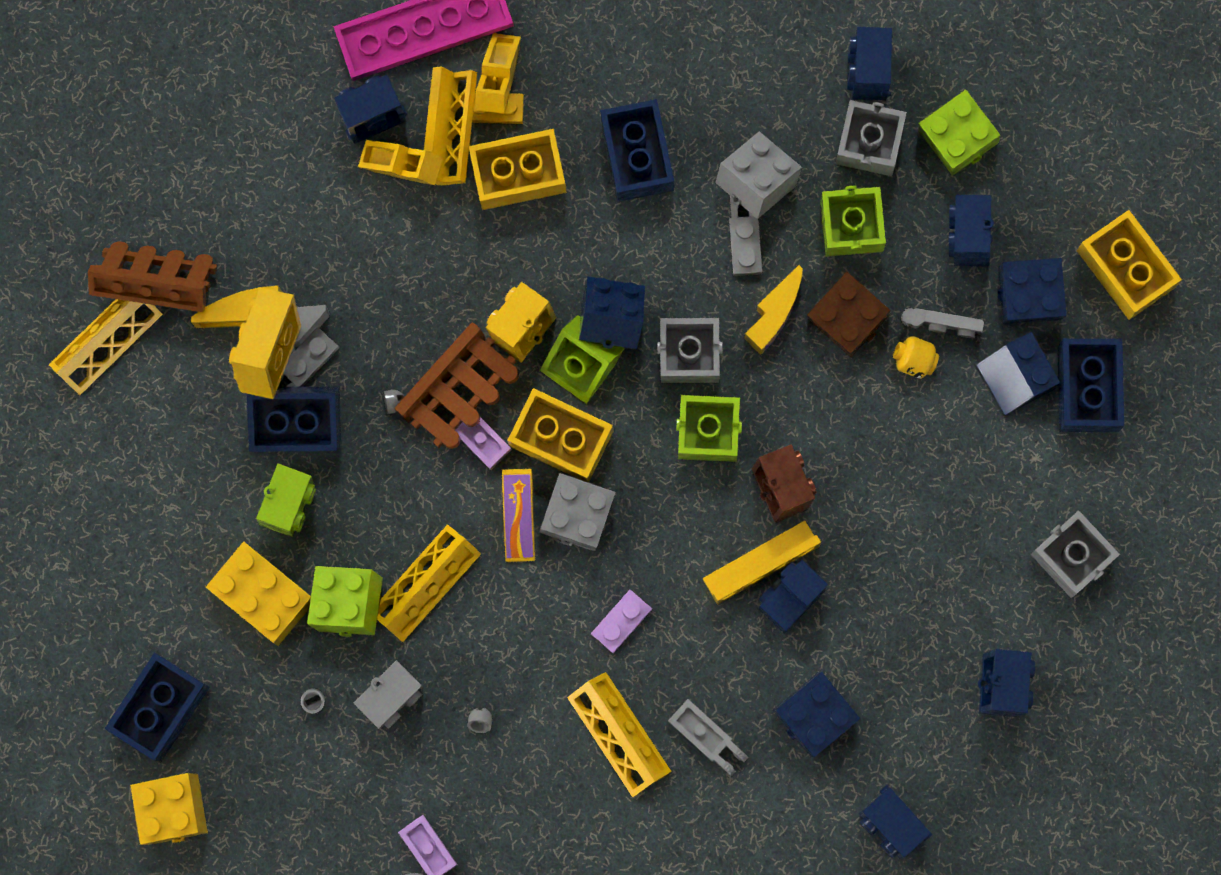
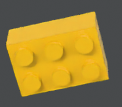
(517, 169)
(1129, 264)
(265, 343)
(560, 435)
(260, 593)

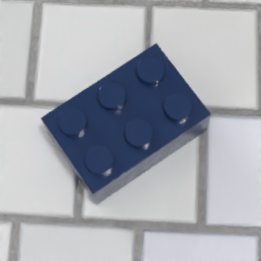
(637, 150)
(1091, 385)
(295, 420)
(157, 707)

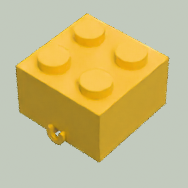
(520, 320)
(169, 809)

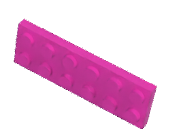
(416, 31)

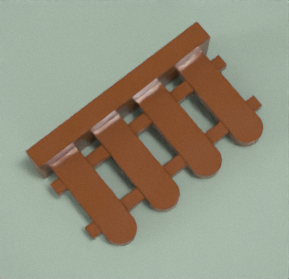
(149, 288)
(434, 386)

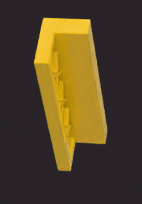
(441, 121)
(95, 336)
(761, 562)
(428, 585)
(622, 730)

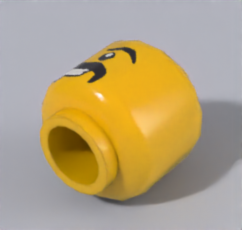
(916, 357)

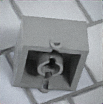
(871, 137)
(758, 175)
(689, 350)
(577, 512)
(1075, 554)
(395, 690)

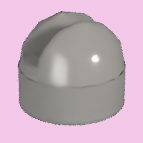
(391, 400)
(315, 706)
(482, 717)

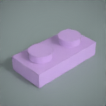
(484, 443)
(621, 621)
(427, 847)

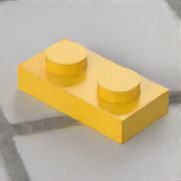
(512, 115)

